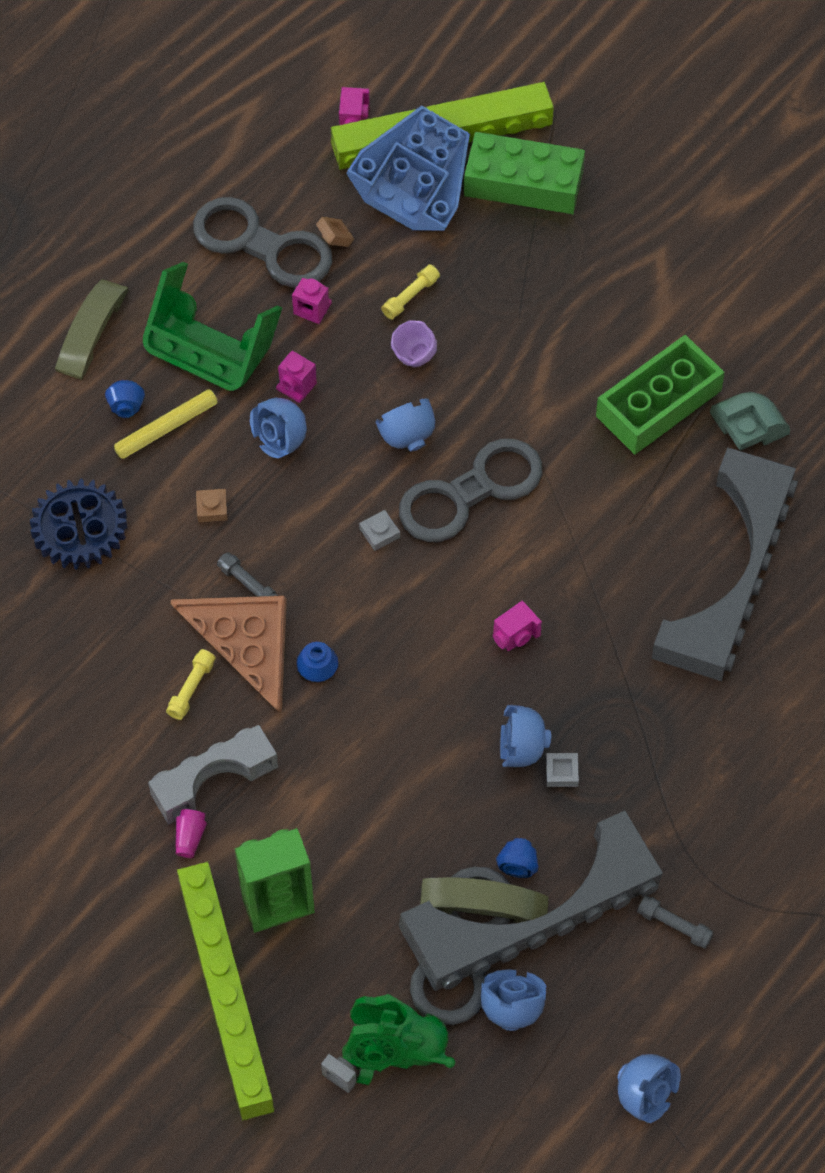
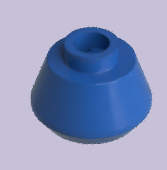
(125, 398)
(317, 662)
(518, 859)

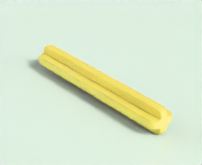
(165, 424)

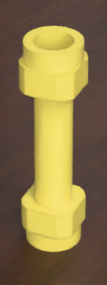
(394, 305)
(179, 704)

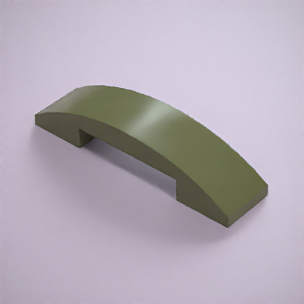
(88, 326)
(483, 898)

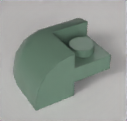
(750, 419)

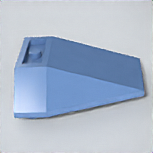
(414, 171)

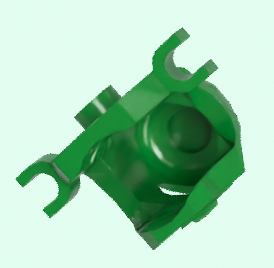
(392, 1036)

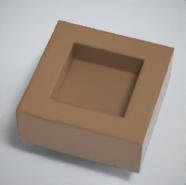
(334, 232)
(211, 505)

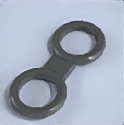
(261, 241)
(470, 490)
(417, 980)

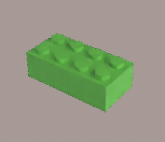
(524, 173)
(659, 394)
(275, 879)

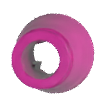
(189, 831)

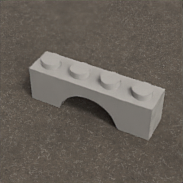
(245, 755)

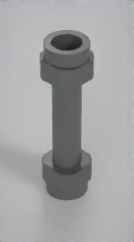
(231, 565)
(650, 909)

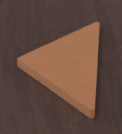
(247, 634)

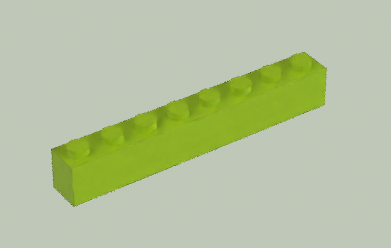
(489, 113)
(225, 991)

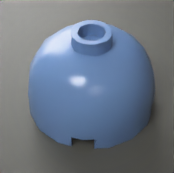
(408, 425)
(279, 426)
(523, 737)
(512, 999)
(646, 1085)

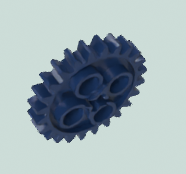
(106, 517)

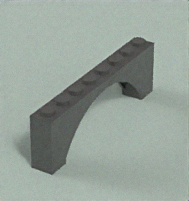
(706, 639)
(457, 947)

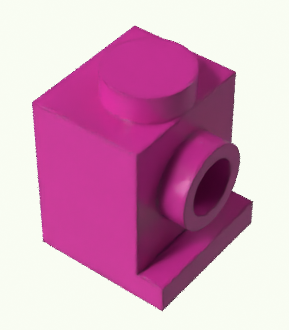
(353, 105)
(312, 293)
(296, 376)
(516, 627)

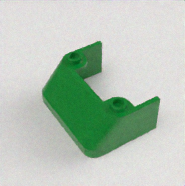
(200, 349)

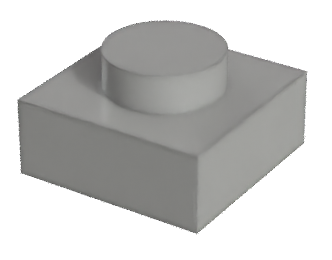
(379, 530)
(562, 769)
(339, 1072)

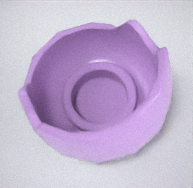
(414, 343)

